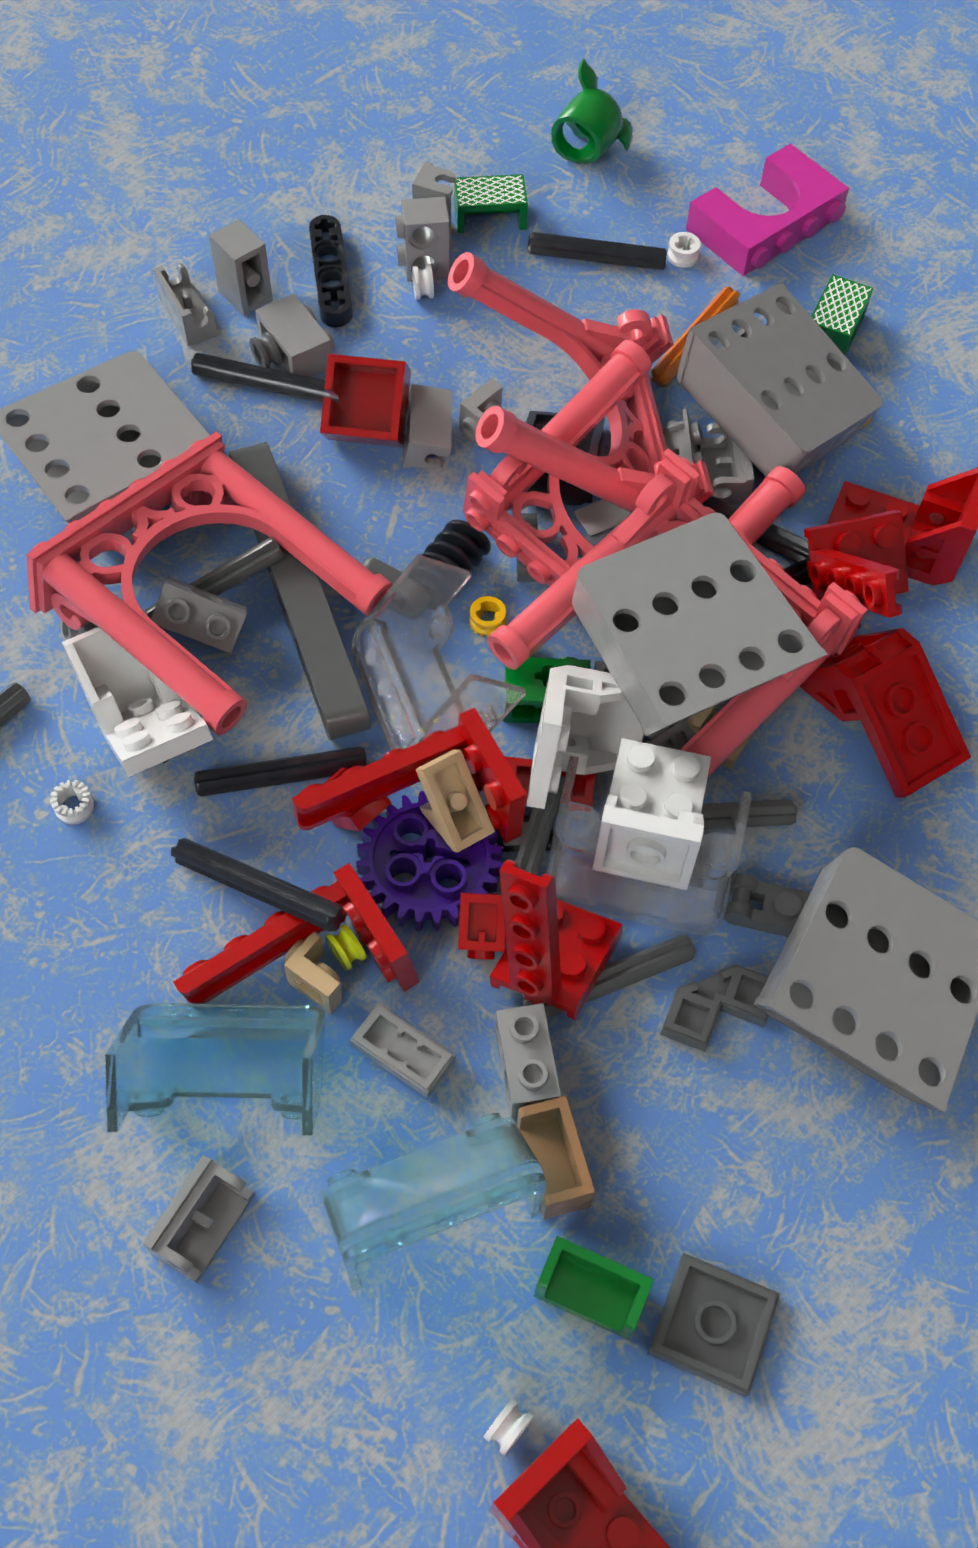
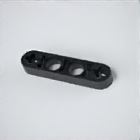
(330, 270)

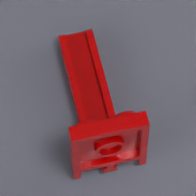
(862, 558)
(360, 785)
(282, 930)
(551, 944)

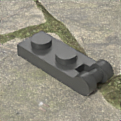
(779, 905)

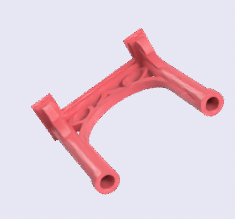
(633, 421)
(506, 488)
(213, 493)
(661, 507)

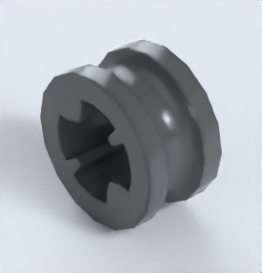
(265, 350)

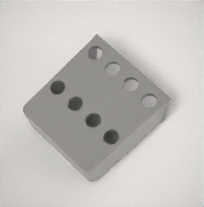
(780, 391)
(98, 432)
(689, 621)
(880, 977)

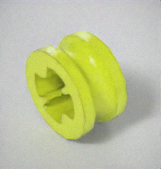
(345, 947)

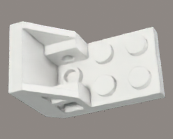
(131, 705)
(579, 718)
(653, 814)

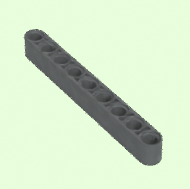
(310, 619)

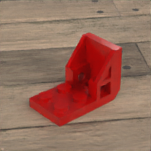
(934, 531)
(897, 698)
(573, 1500)

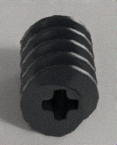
(459, 545)

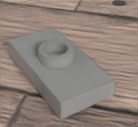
(402, 1050)

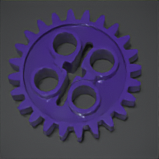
(422, 896)

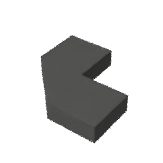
(699, 1003)

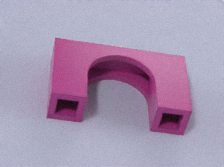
(753, 239)

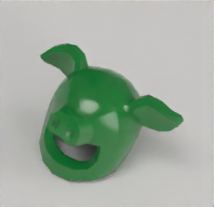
(592, 116)

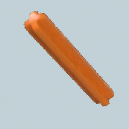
(668, 365)

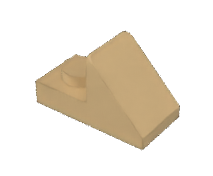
(454, 801)

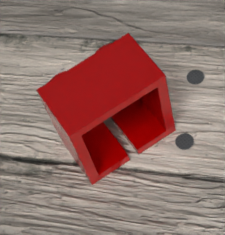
(370, 400)

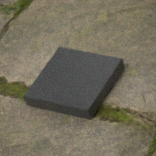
(714, 1324)

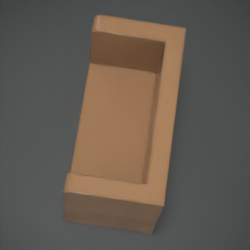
(556, 1144)

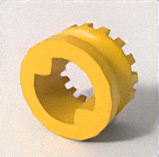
(486, 604)

